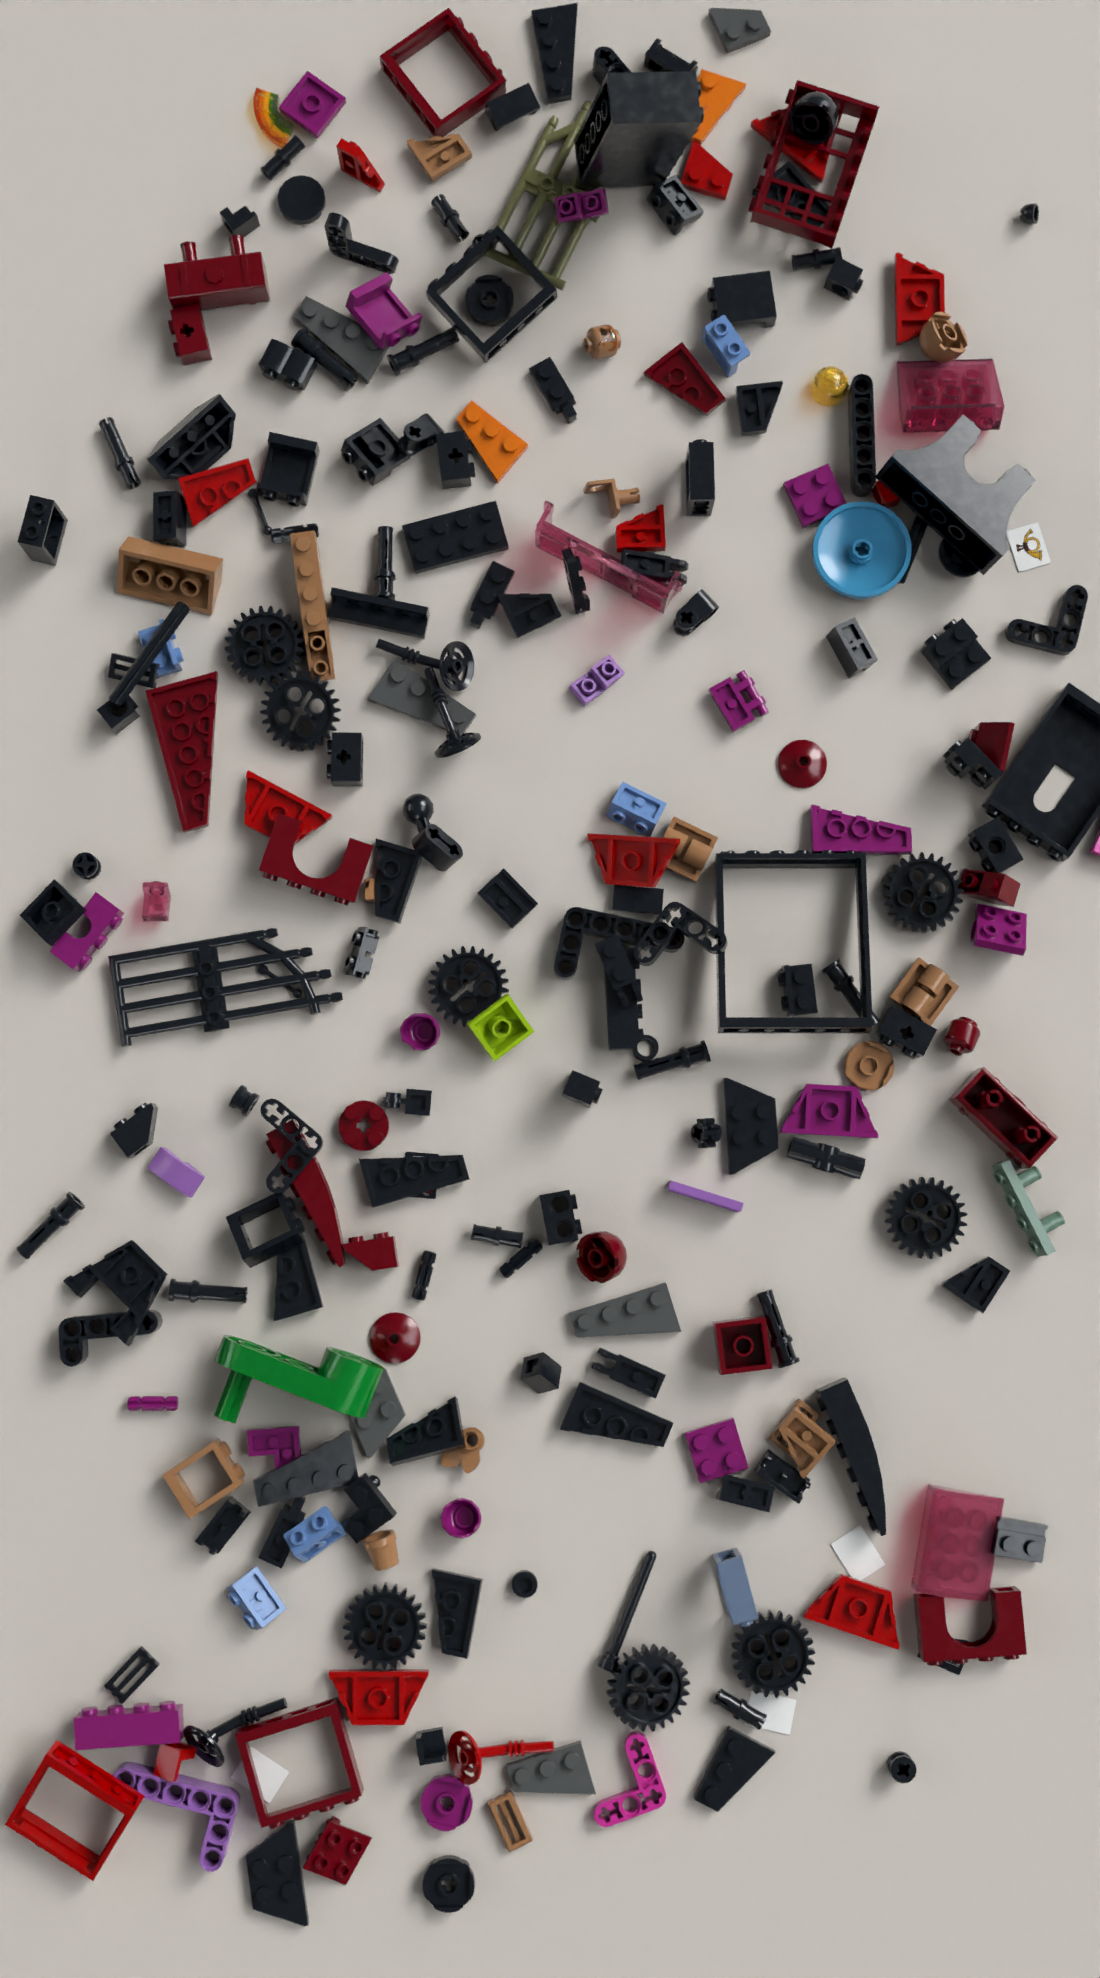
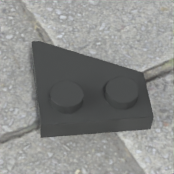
(738, 27)

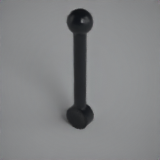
(253, 494)
(263, 969)

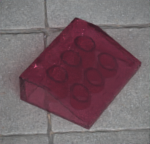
(939, 393)
(956, 1544)

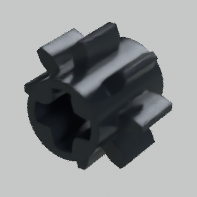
(706, 1133)

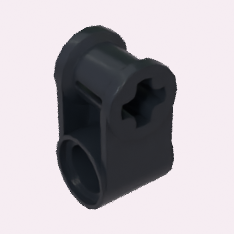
(419, 435)
(697, 611)

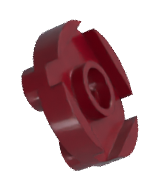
(354, 1114)

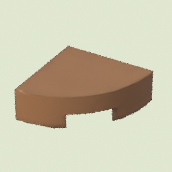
(369, 891)

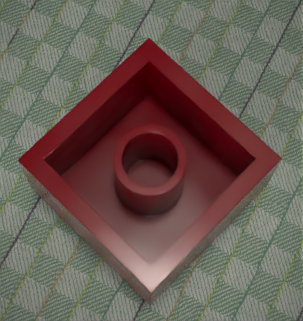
(742, 1345)

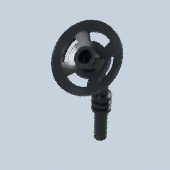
(446, 666)
(455, 740)
(208, 1740)

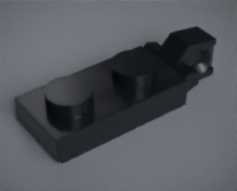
(554, 388)
(575, 582)
(486, 601)
(276, 1548)

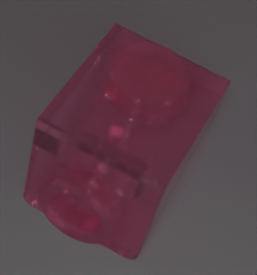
(156, 901)

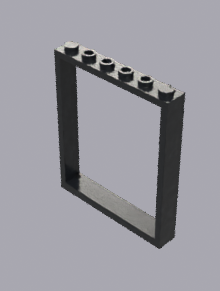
(799, 859)

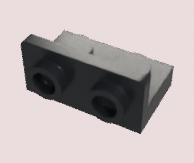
(674, 204)
(798, 990)

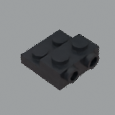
(373, 452)
(955, 653)
(968, 758)
(53, 912)

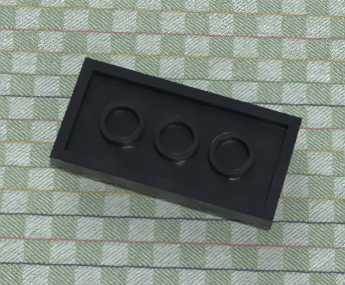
(455, 537)

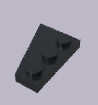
(295, 1283)

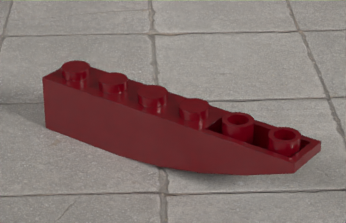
(314, 1192)

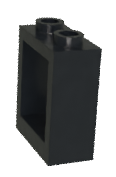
(700, 478)
(40, 524)
(276, 1246)

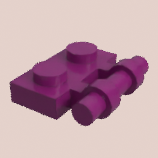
(732, 704)

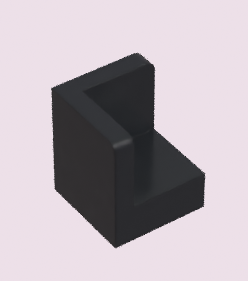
(240, 222)
(541, 1373)
(431, 1746)

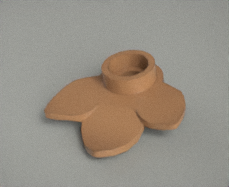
(466, 1457)

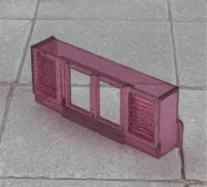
(607, 567)

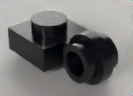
(416, 1101)

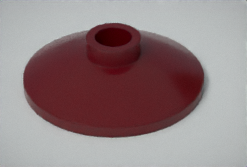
(794, 772)
(408, 1335)

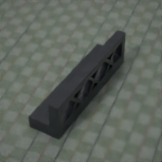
(379, 613)

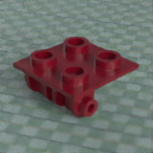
(336, 1851)

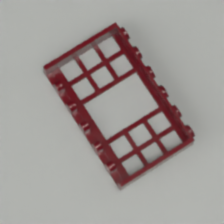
(826, 236)

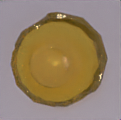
(829, 386)

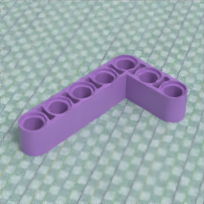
(187, 1800)

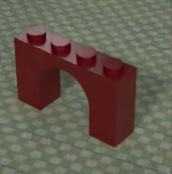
(279, 863)
(1003, 1638)

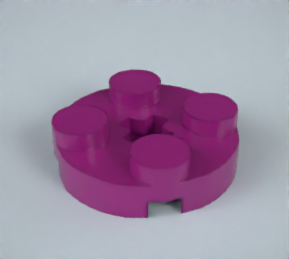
(433, 1810)

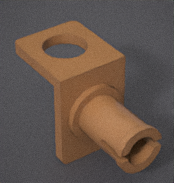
(615, 496)

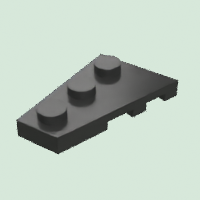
(553, 1772)

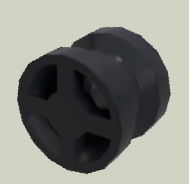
(83, 862)
(244, 1100)
(898, 1761)

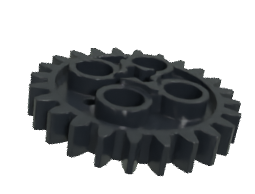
(243, 648)
(320, 722)
(903, 882)
(454, 968)
(916, 1238)
(406, 1632)
(752, 1661)
(643, 1710)

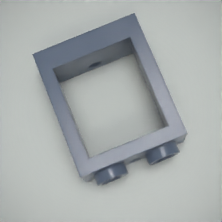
(735, 1587)

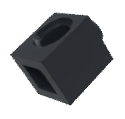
(844, 279)
(119, 723)

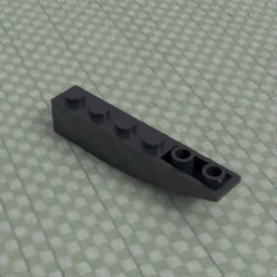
(856, 1446)

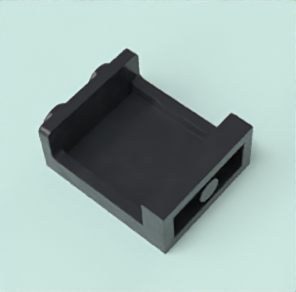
(743, 298)
(288, 469)

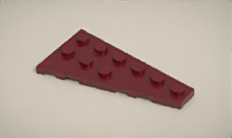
(186, 729)

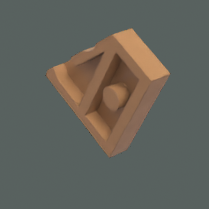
(440, 154)
(805, 1440)

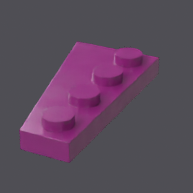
(845, 832)

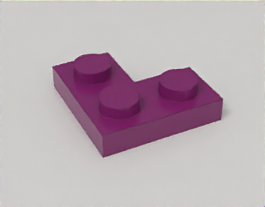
(276, 1441)

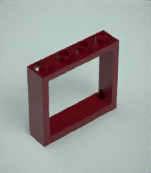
(421, 38)
(288, 1721)

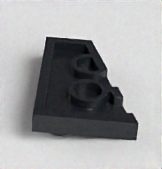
(777, 193)
(395, 877)
(430, 1436)
(457, 1607)
(731, 1768)

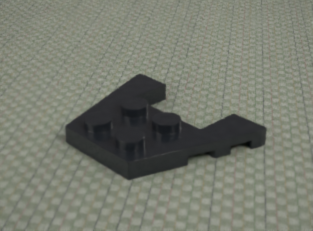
(131, 1277)

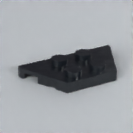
(749, 1125)
(278, 1877)

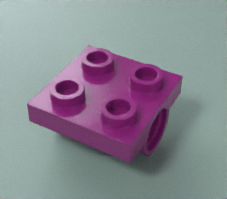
(999, 929)

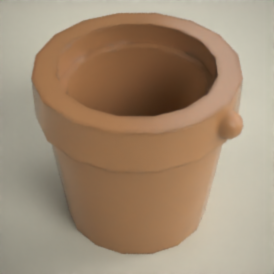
(382, 1549)

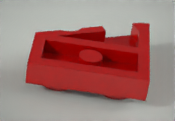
(357, 165)
(706, 174)
(643, 533)

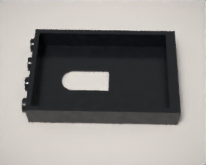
(1071, 740)

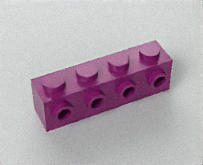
(128, 1726)

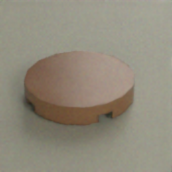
(868, 1065)

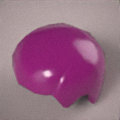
(420, 1031)
(461, 1518)

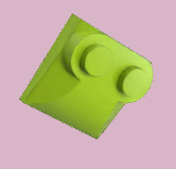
(500, 1027)

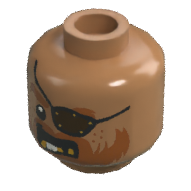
(602, 341)

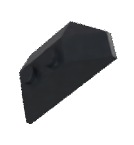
(195, 440)

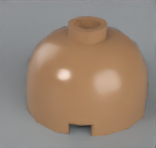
(941, 339)

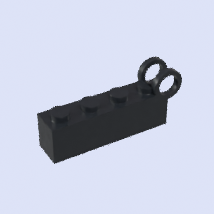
(623, 1022)

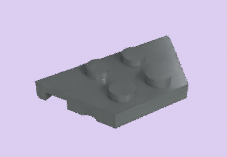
(382, 1417)

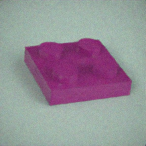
(312, 104)
(814, 495)
(716, 1450)

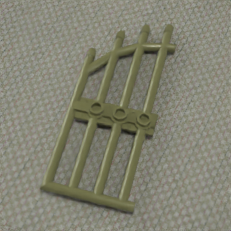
(546, 189)

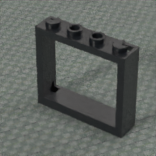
(513, 325)

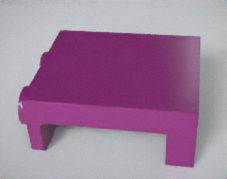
(382, 312)

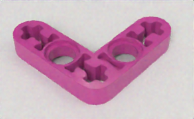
(644, 1786)

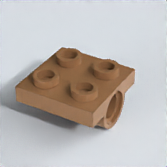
(692, 851)
(924, 991)

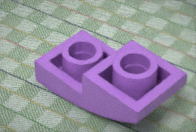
(597, 680)
(176, 1172)

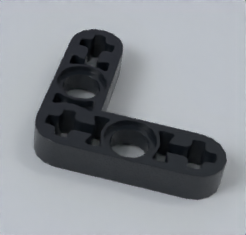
(343, 246)
(1053, 634)
(682, 925)
(299, 1148)

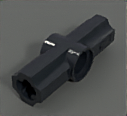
(826, 1158)

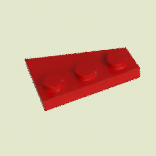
(215, 487)

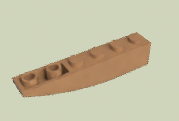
(313, 604)

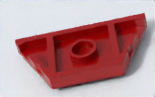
(808, 159)
(917, 297)
(266, 800)
(633, 858)
(857, 1609)
(378, 1695)

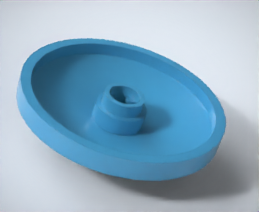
(861, 550)

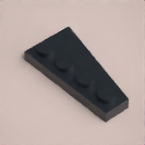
(556, 48)
(608, 1416)

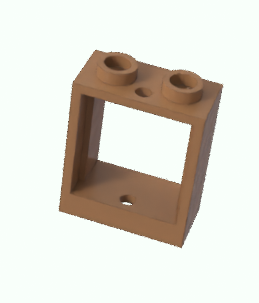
(183, 1492)

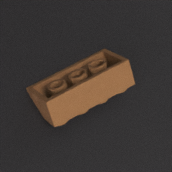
(169, 574)

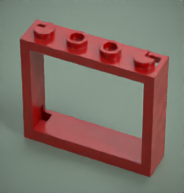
(90, 1778)

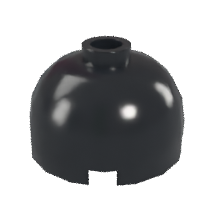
(814, 117)

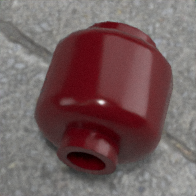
(961, 1036)

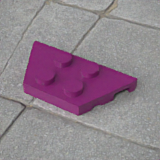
(829, 1112)

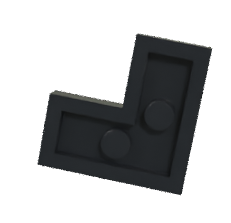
(372, 1508)

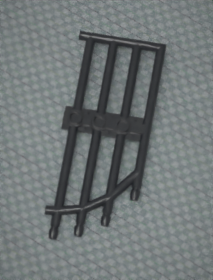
(210, 986)

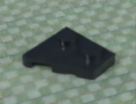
(756, 406)
(528, 611)
(978, 1283)

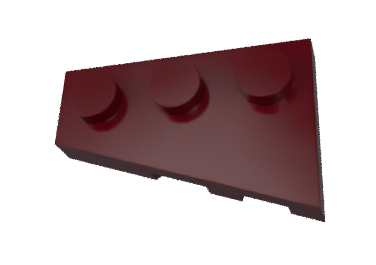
(686, 379)

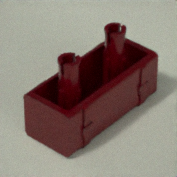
(217, 280)
(1003, 1118)

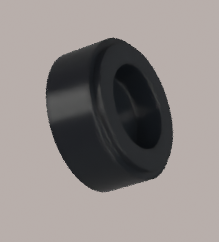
(524, 1584)

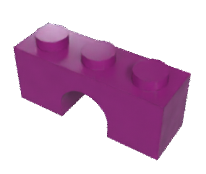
(78, 951)

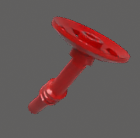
(473, 1754)

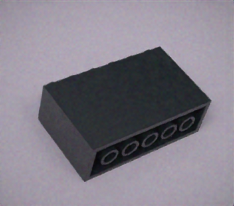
(637, 128)

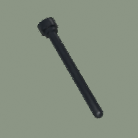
(608, 1660)

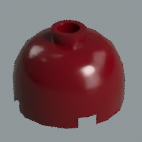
(601, 1256)

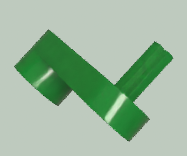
(340, 1383)

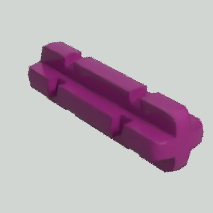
(152, 1403)

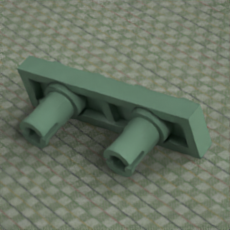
(1027, 1218)

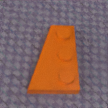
(715, 98)
(491, 439)

